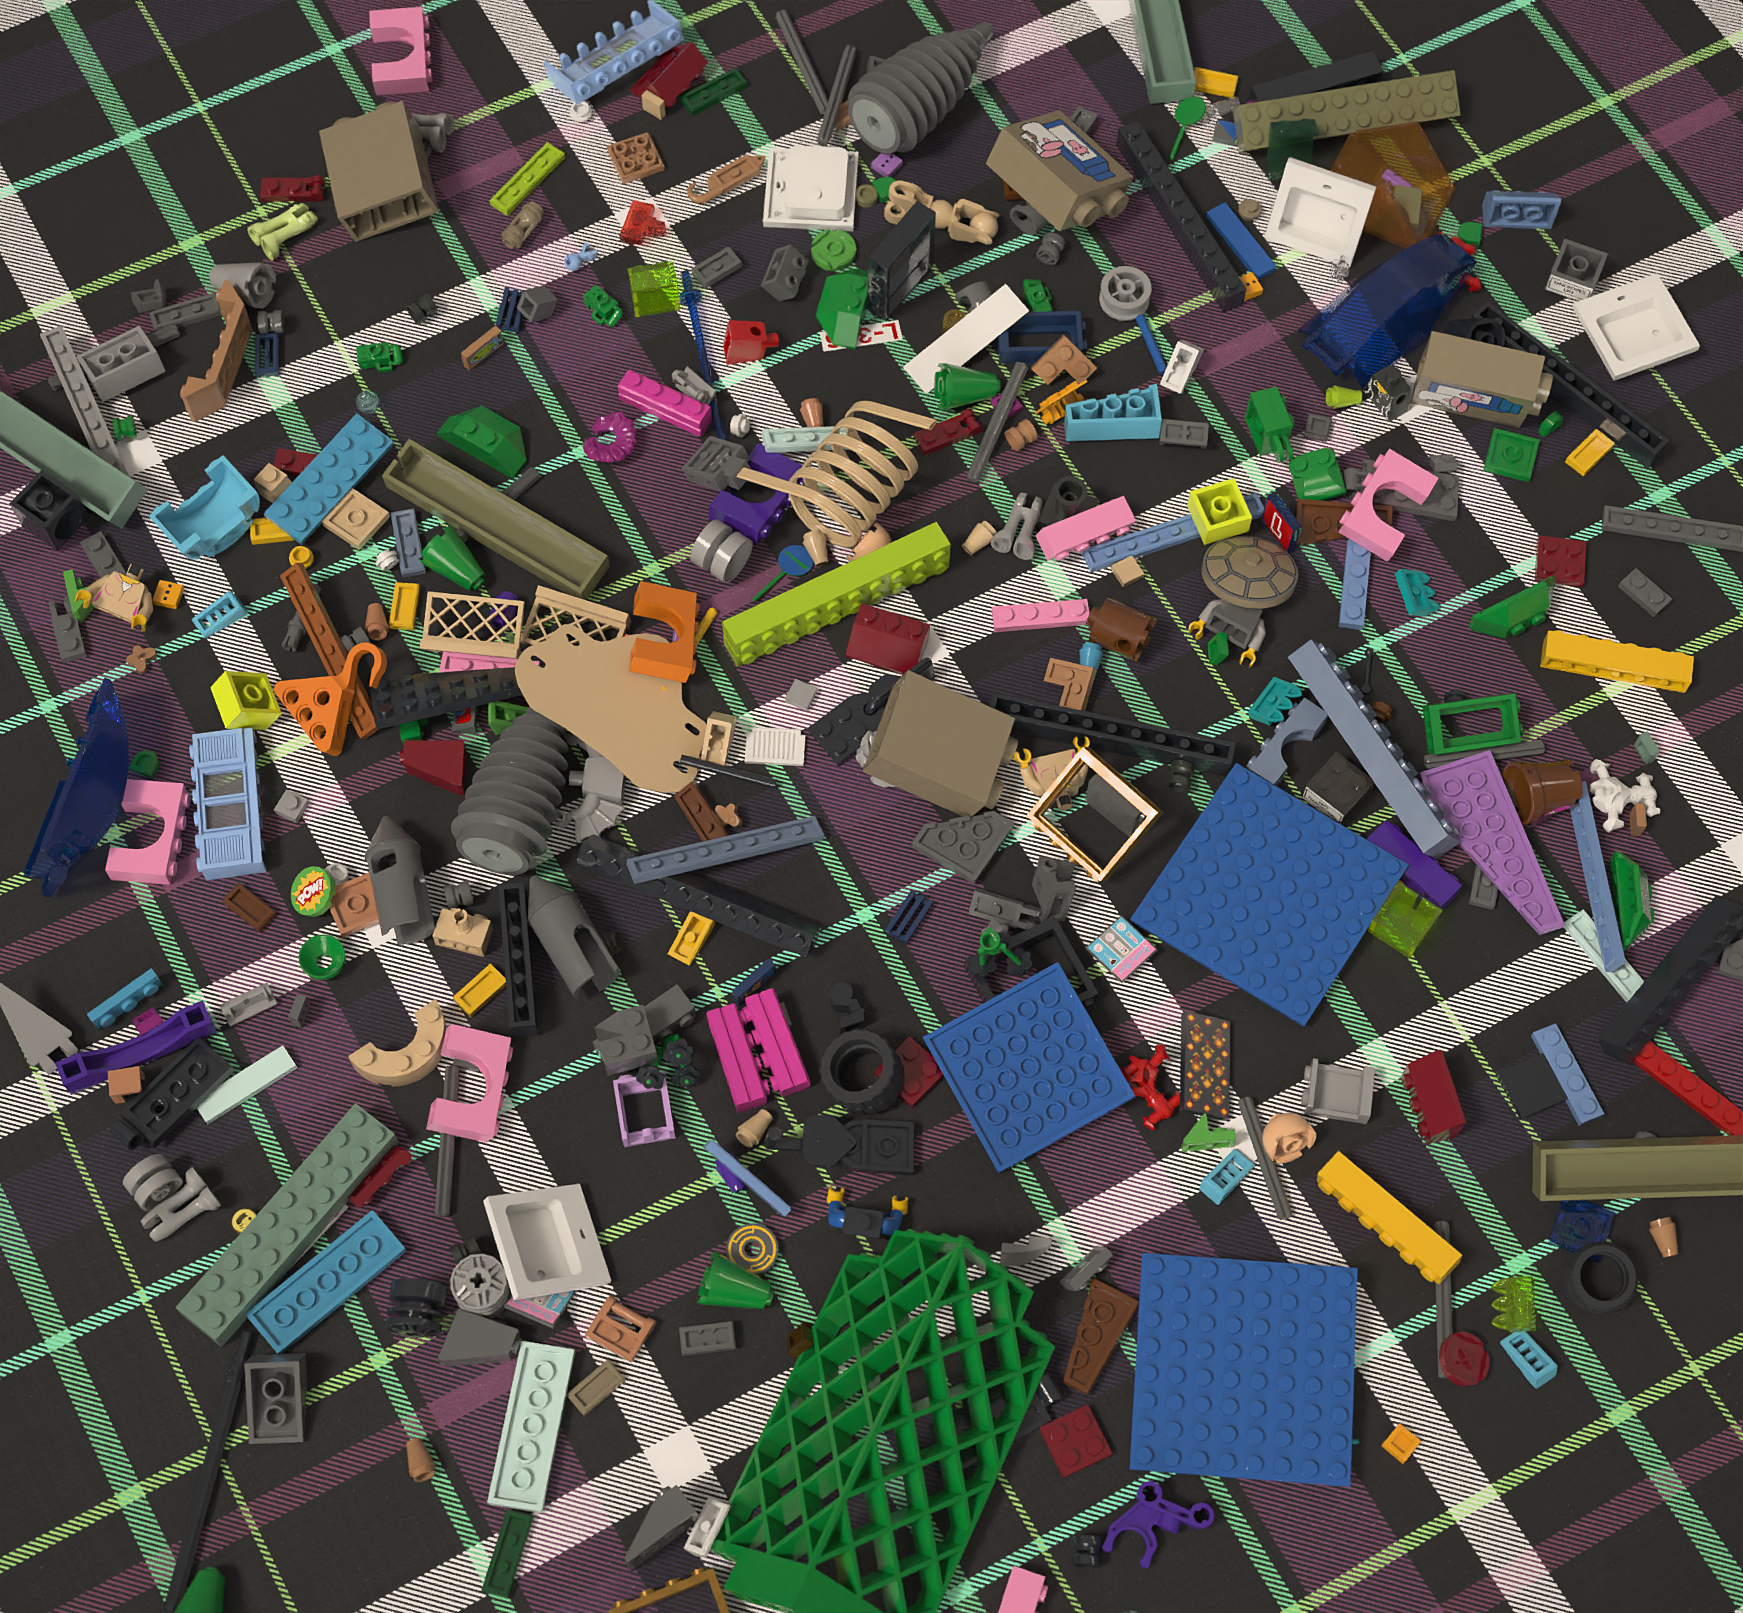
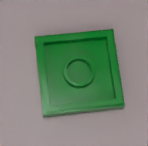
(1511, 455)

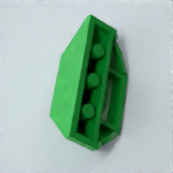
(844, 307)
(487, 439)
(1516, 612)
(1630, 898)

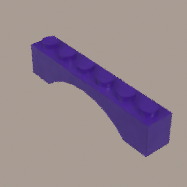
(178, 1031)

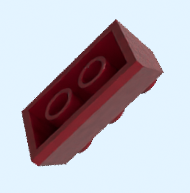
(672, 73)
(887, 639)
(1433, 1098)

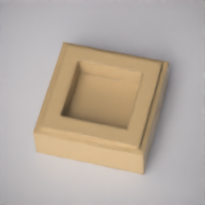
(653, 104)
(1127, 571)

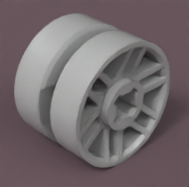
(152, 1181)

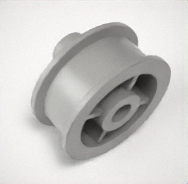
(1125, 293)

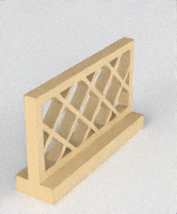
(577, 607)
(467, 646)

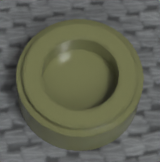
(866, 196)

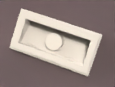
(706, 1527)

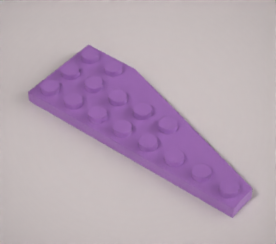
(1493, 834)

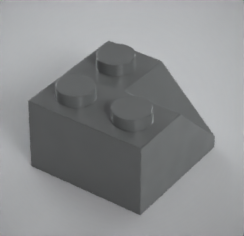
(626, 1040)

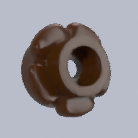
(1383, 711)

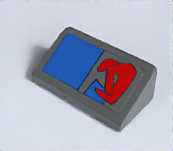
(465, 720)

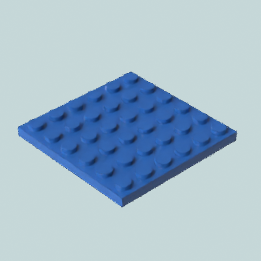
(1028, 1067)

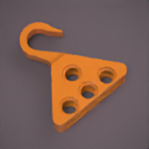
(313, 695)

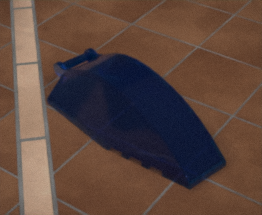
(1388, 308)
(88, 798)

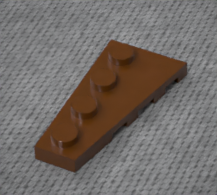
(1322, 519)
(1101, 1327)

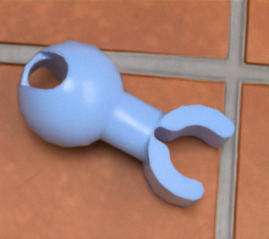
(574, 261)

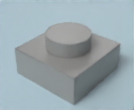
(291, 806)

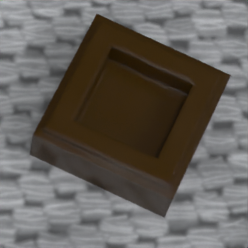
(799, 1339)

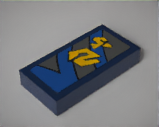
(754, 981)

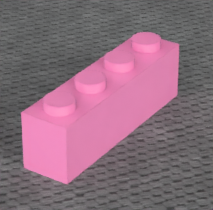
(1086, 528)
(1023, 1592)

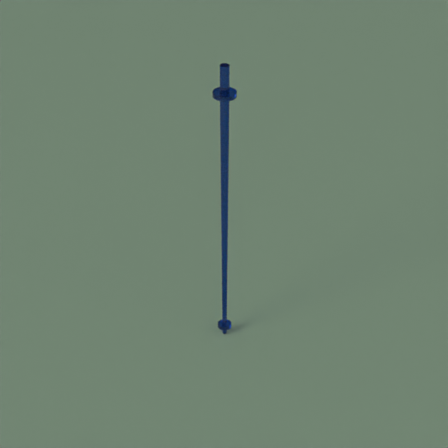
(690, 298)

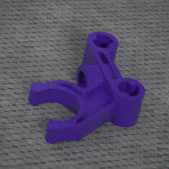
(1159, 1513)

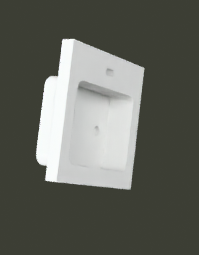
(814, 188)
(1319, 211)
(1635, 326)
(546, 1241)

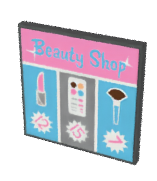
(1121, 949)
(542, 1309)

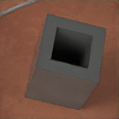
(537, 303)

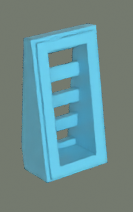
(215, 608)
(1217, 1189)
(1530, 1371)

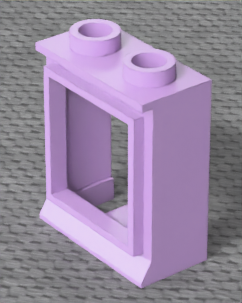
(627, 1086)

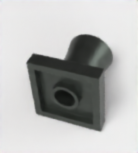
(1066, 500)

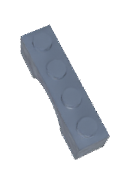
(1303, 724)

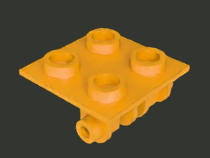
(1055, 405)

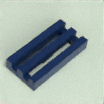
(506, 294)
(276, 355)
(919, 899)

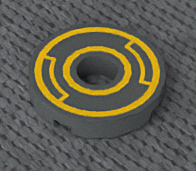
(756, 1235)

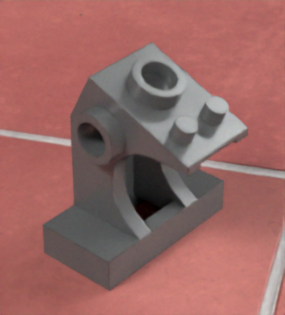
(1050, 884)

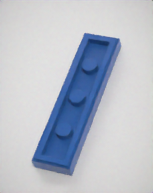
(1241, 241)

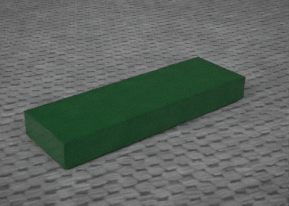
(713, 91)
(507, 1554)

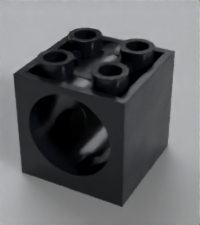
(49, 510)

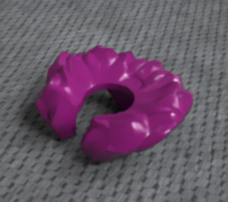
(624, 442)

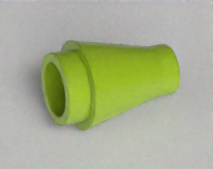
(1340, 397)

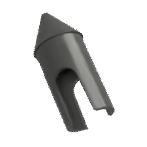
(399, 883)
(576, 955)

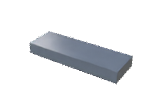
(407, 542)

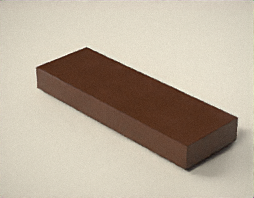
(700, 813)

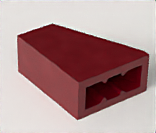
(437, 763)

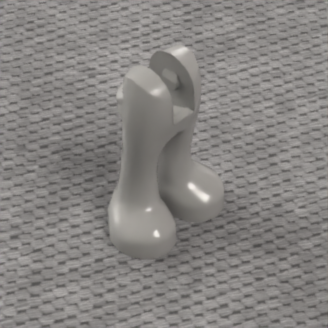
(435, 128)
(1023, 546)
(165, 1210)

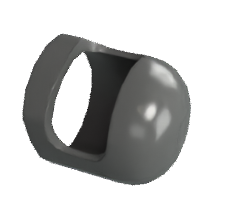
(1032, 224)
(976, 294)

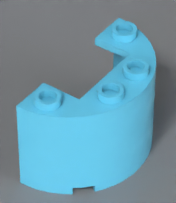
(212, 516)

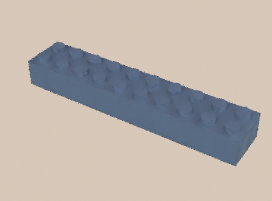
(1374, 749)

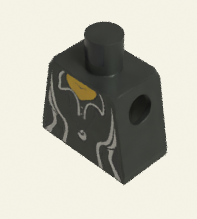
(1389, 392)

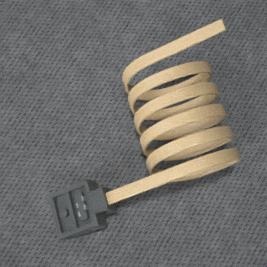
(725, 464)

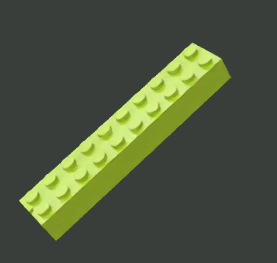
(836, 594)

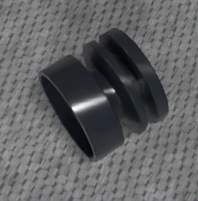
(416, 1307)

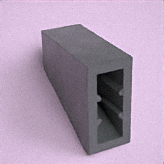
(478, 1341)

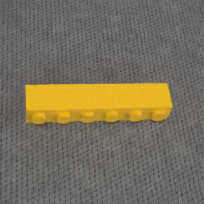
(1617, 661)
(1388, 1218)

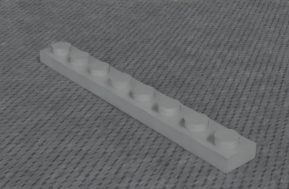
(81, 397)

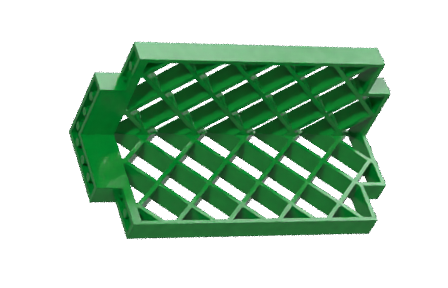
(793, 1587)

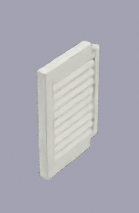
(775, 746)

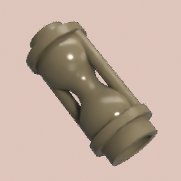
(529, 217)

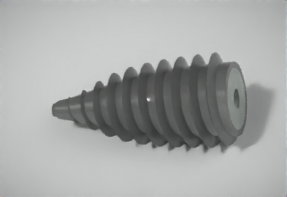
(915, 88)
(513, 797)

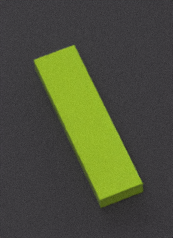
(527, 179)

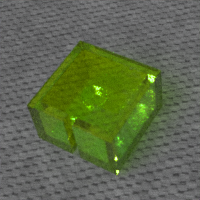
(654, 288)
(1400, 924)

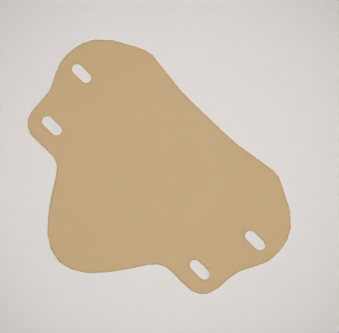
(613, 709)

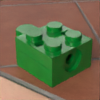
(1270, 424)

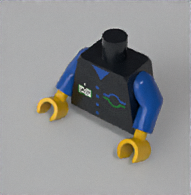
(864, 1221)

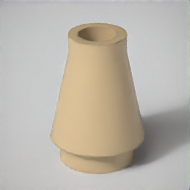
(979, 537)
(816, 546)
(753, 1129)

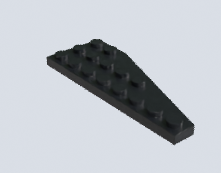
(440, 693)

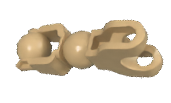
(981, 228)

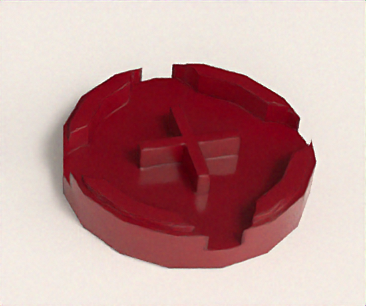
(1464, 1359)

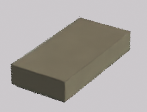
(596, 1387)

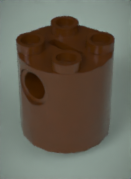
(1120, 628)

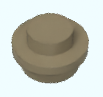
(1249, 209)

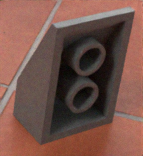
(276, 1397)
(665, 1522)

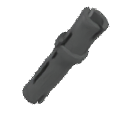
(296, 629)

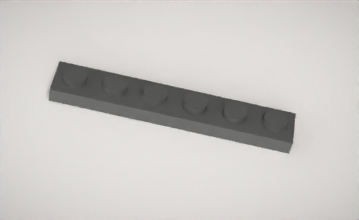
(1672, 528)

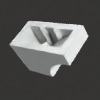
(1181, 366)

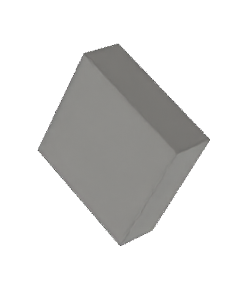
(801, 695)

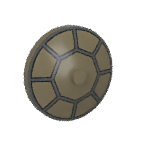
(1249, 572)

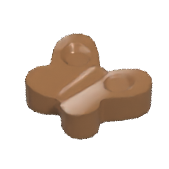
(140, 658)
(729, 815)

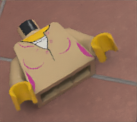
(121, 596)
(1044, 770)

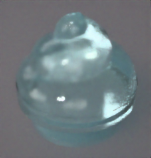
(367, 401)

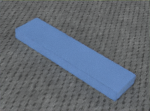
(747, 1177)

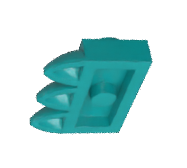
(1415, 593)
(1273, 700)

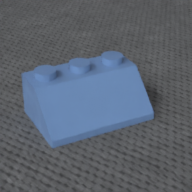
(1520, 209)

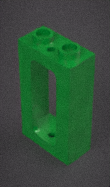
(1509, 734)

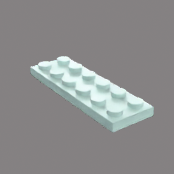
(531, 1427)

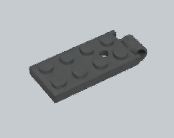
(1440, 503)

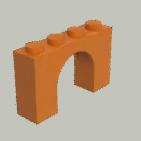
(677, 609)

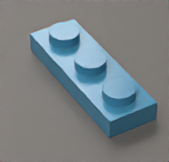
(125, 999)

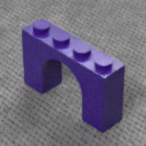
(756, 519)

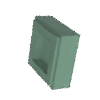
(1646, 748)

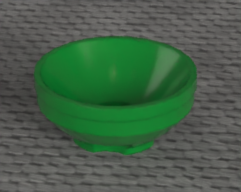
(316, 948)

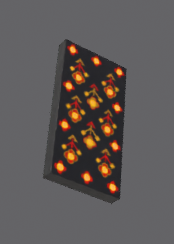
(1205, 1066)

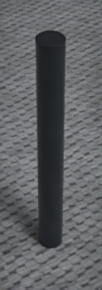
(728, 771)

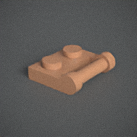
(614, 1335)

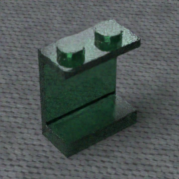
(1288, 140)

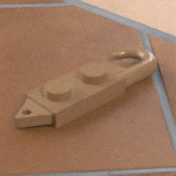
(729, 178)

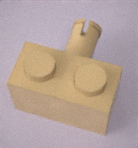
(463, 931)

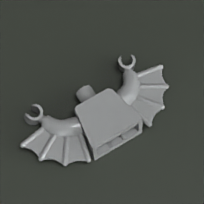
(602, 793)

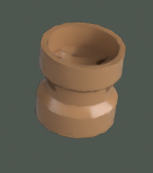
(1020, 435)

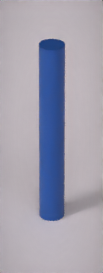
(1151, 344)

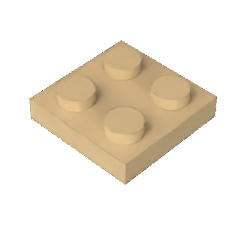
(355, 519)

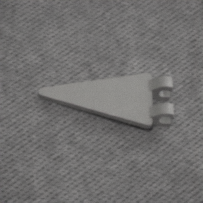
(35, 1030)

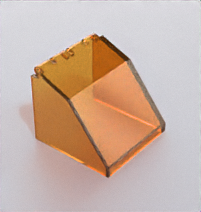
(1410, 156)

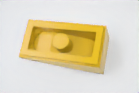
(691, 938)

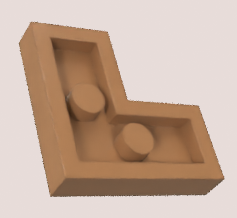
(1060, 357)
(1074, 678)

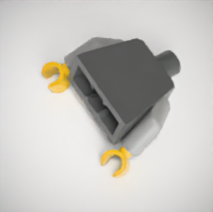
(1240, 623)

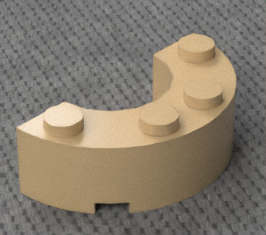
(411, 1062)

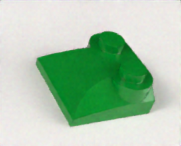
(1317, 475)

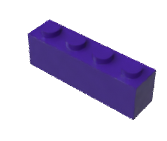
(1423, 872)

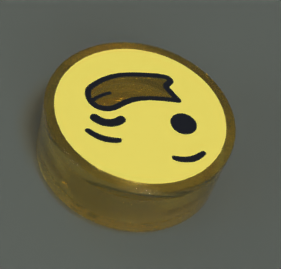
(241, 1219)

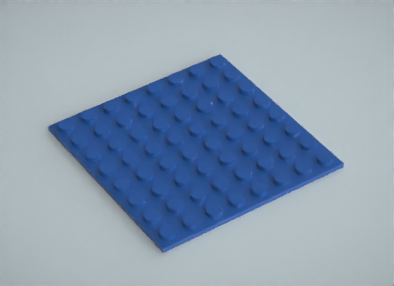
(1269, 894)
(1245, 1369)

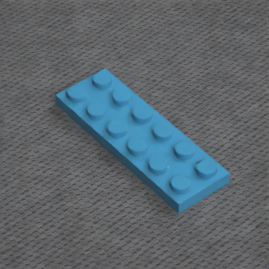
(328, 478)
(325, 1282)

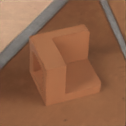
(124, 1082)

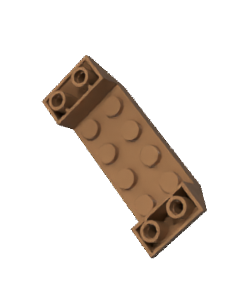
(210, 395)

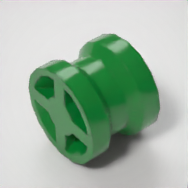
(125, 428)

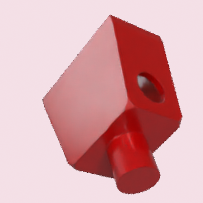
(746, 341)

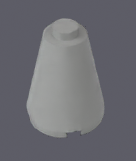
(249, 281)

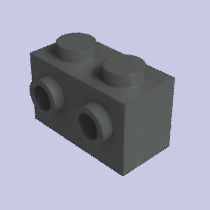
(785, 273)

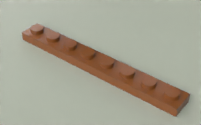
(327, 642)

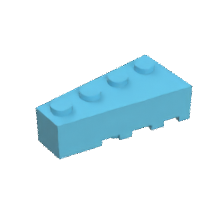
(1115, 417)

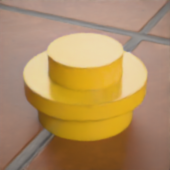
(301, 555)

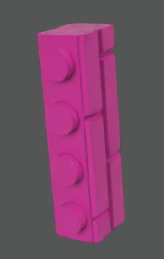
(664, 403)
(777, 1043)
(736, 1057)

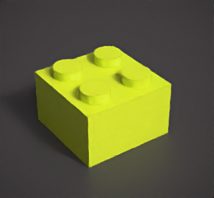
(1219, 511)
(245, 700)

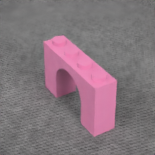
(412, 72)
(1363, 524)
(156, 862)
(490, 1055)

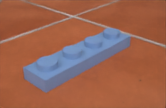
(1354, 586)
(1562, 1062)

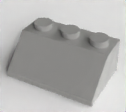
(121, 363)

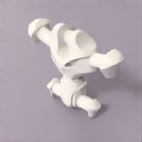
(1613, 795)

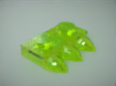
(1517, 1303)

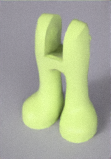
(295, 220)

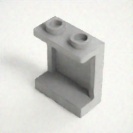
(1338, 1092)

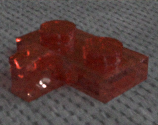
(641, 223)

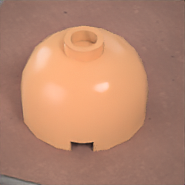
(870, 542)
(1286, 1136)

